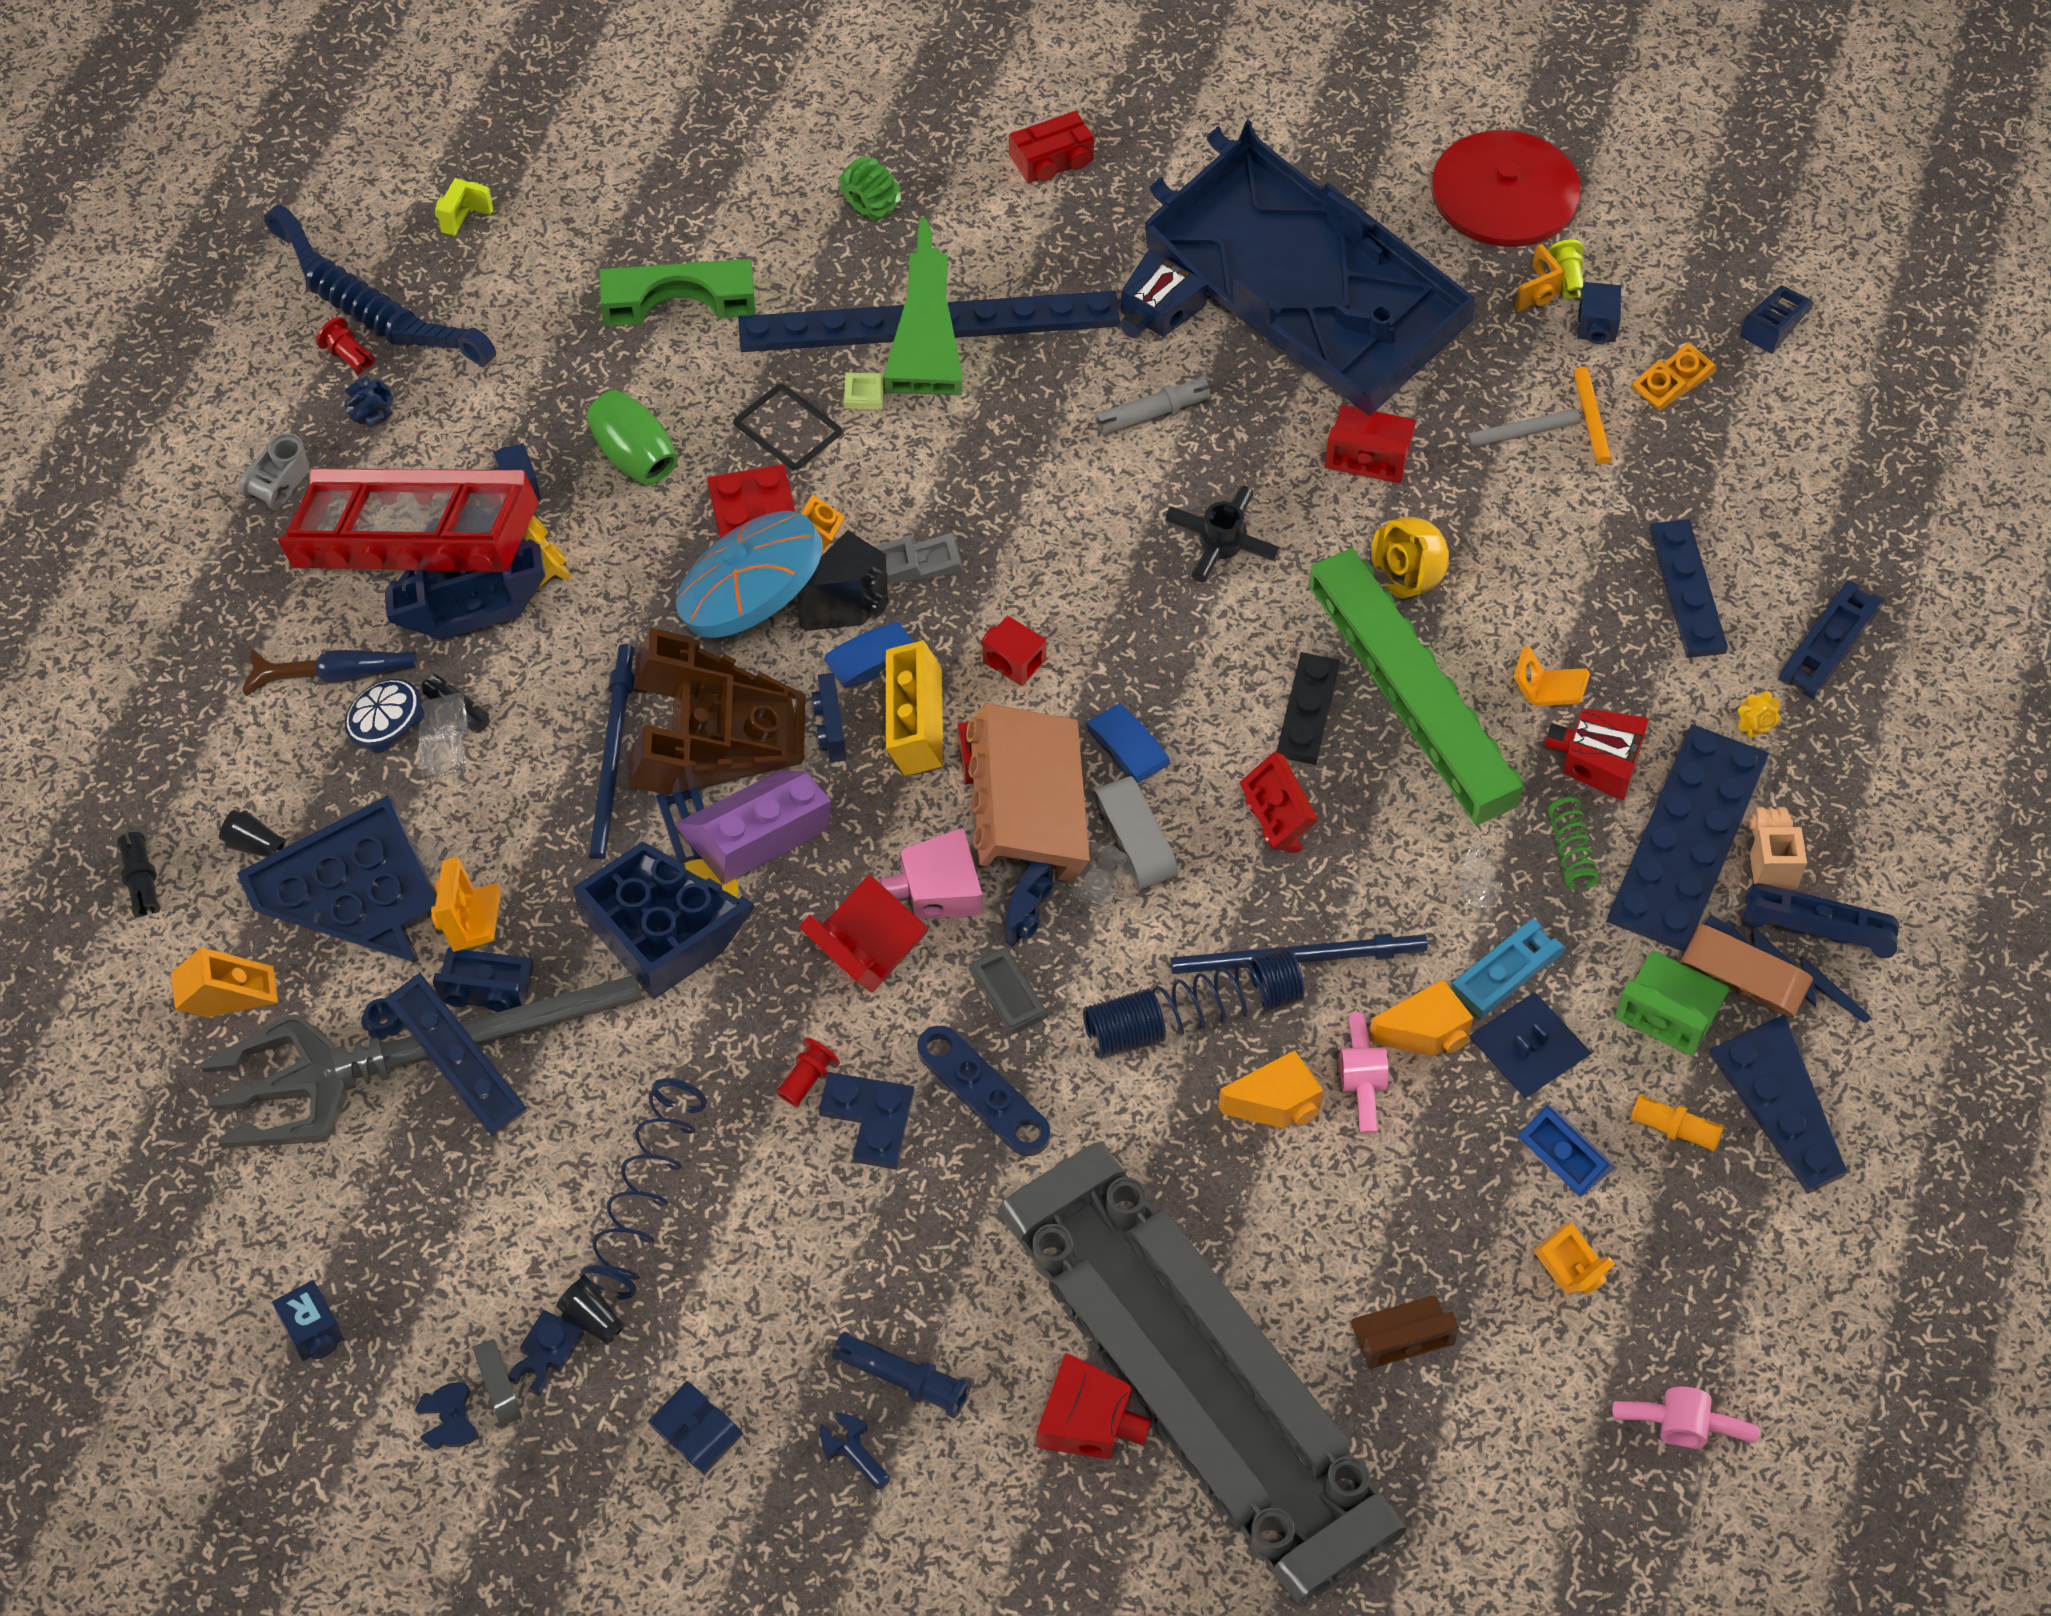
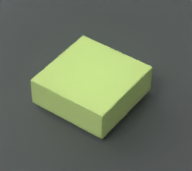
(864, 391)

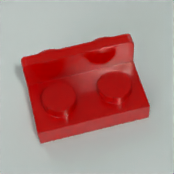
(1278, 803)

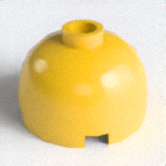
(1412, 549)

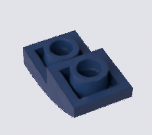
(1024, 905)

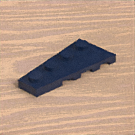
(1779, 1094)

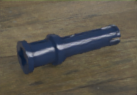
(920, 1380)

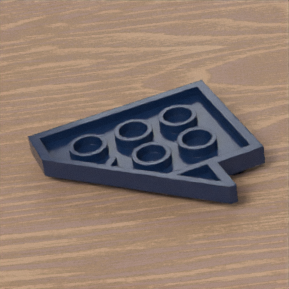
(348, 882)

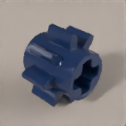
(368, 401)

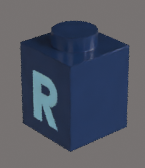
(308, 1321)

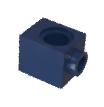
(1599, 312)

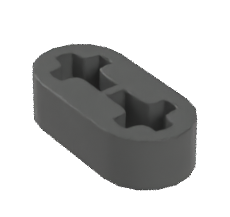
(497, 1382)

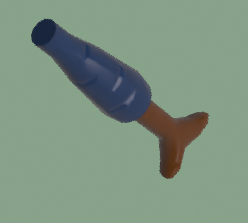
(330, 666)

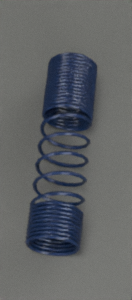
(1138, 1020)

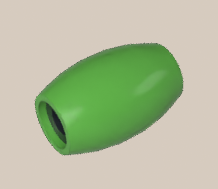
(631, 437)

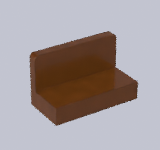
(1404, 1331)

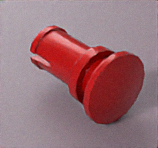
(341, 342)
(806, 1072)

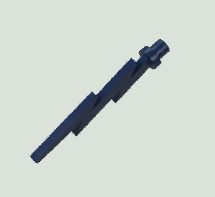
(1819, 981)

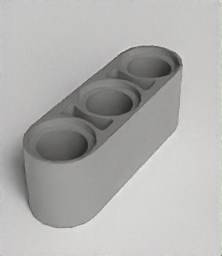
(1135, 831)

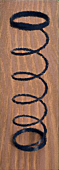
(613, 1271)

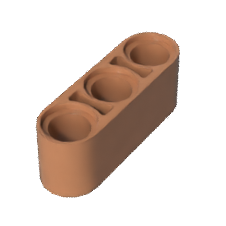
(1747, 970)

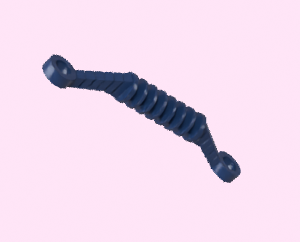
(367, 303)

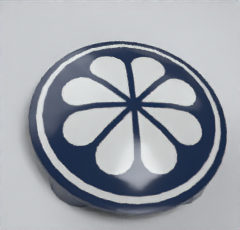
(383, 714)

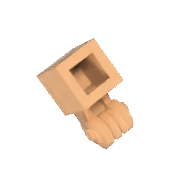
(1778, 848)

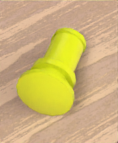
(1569, 256)

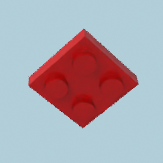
(748, 495)

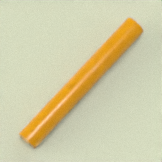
(1592, 415)

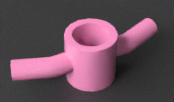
(1363, 1071)
(1686, 1418)

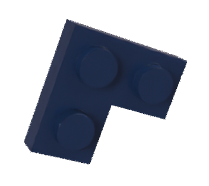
(879, 1107)

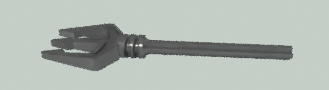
(329, 1071)

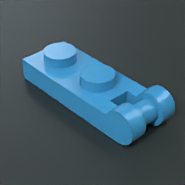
(1506, 968)

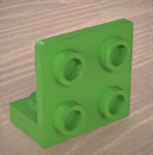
(1671, 1002)

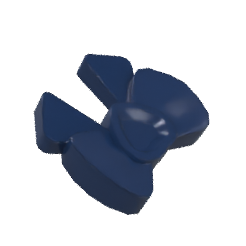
(451, 1404)

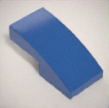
(865, 655)
(1129, 742)

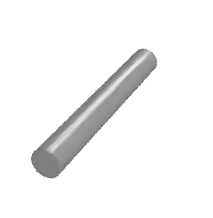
(1523, 428)

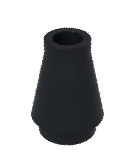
(249, 835)
(588, 1310)

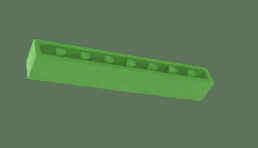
(1416, 686)

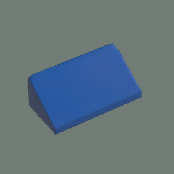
(1566, 1150)

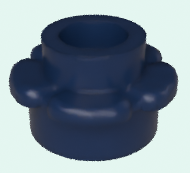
(374, 1013)

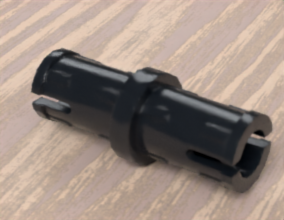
(138, 874)

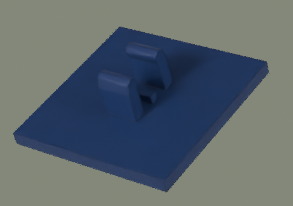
(1530, 1045)

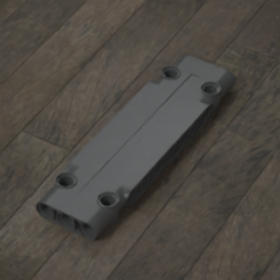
(1202, 1372)

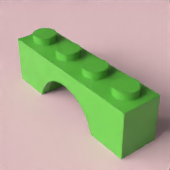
(634, 291)

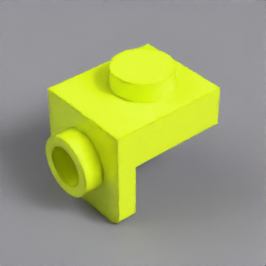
(458, 201)

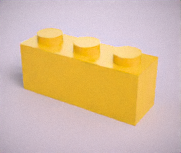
(914, 708)

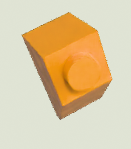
(222, 983)
(1424, 1023)
(1274, 1094)

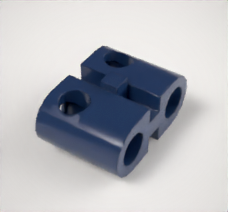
(695, 1427)

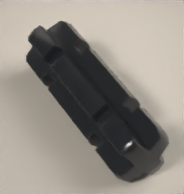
(436, 687)

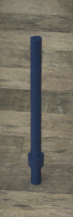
(620, 684)
(1381, 946)

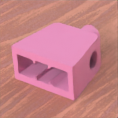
(938, 878)

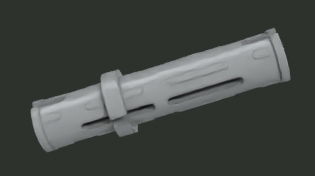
(1167, 401)

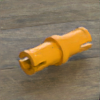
(1677, 1122)

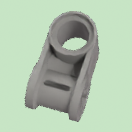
(276, 471)

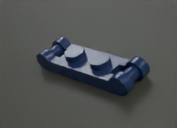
(1831, 638)
(1822, 917)

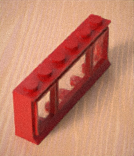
(410, 519)

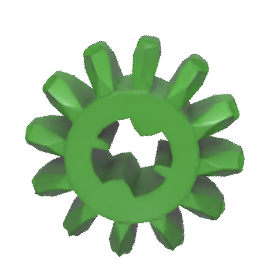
(869, 188)

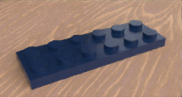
(1688, 838)

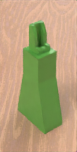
(925, 347)

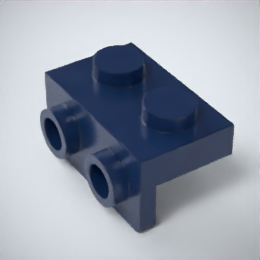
(483, 979)

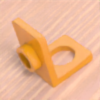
(1544, 288)
(1549, 686)

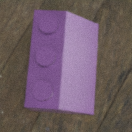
(757, 823)

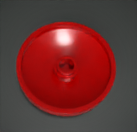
(1505, 188)

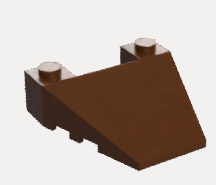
(722, 719)

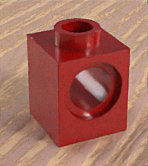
(1014, 650)

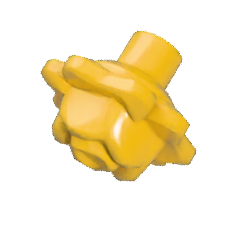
(1758, 714)

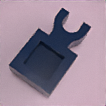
(546, 1346)

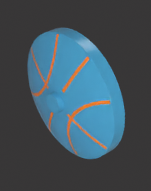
(749, 574)

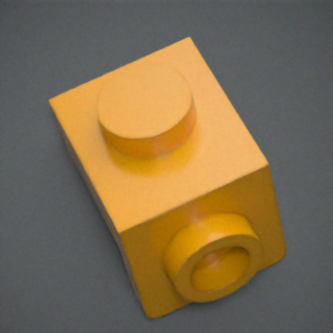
(1572, 1260)

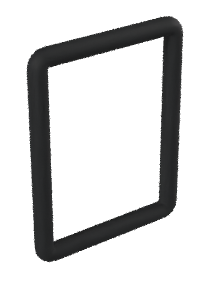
(737, 422)

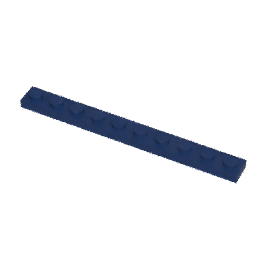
(968, 319)

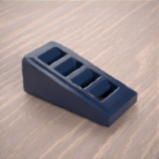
(1774, 329)

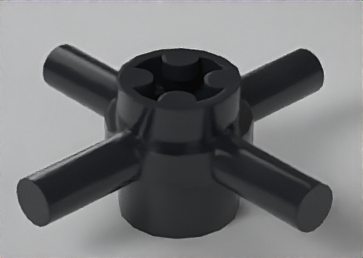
(1222, 532)

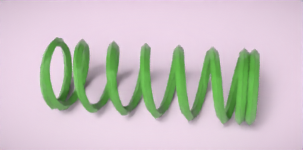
(1583, 871)

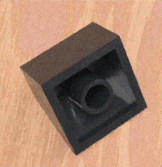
(845, 586)

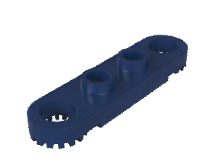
(983, 1090)

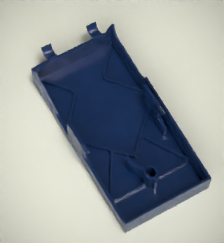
(1308, 270)

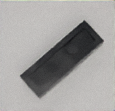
(1308, 708)

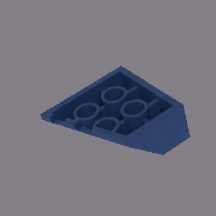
(659, 916)

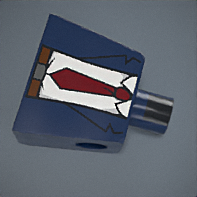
(1160, 296)

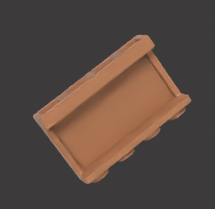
(1028, 788)

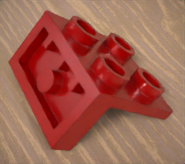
(1370, 445)
(867, 933)

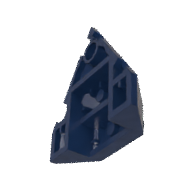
(464, 601)

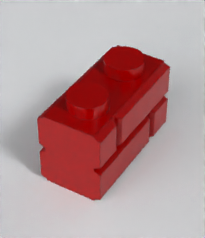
(1051, 147)

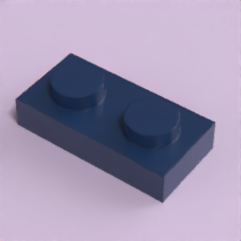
(826, 704)

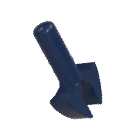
(853, 1449)

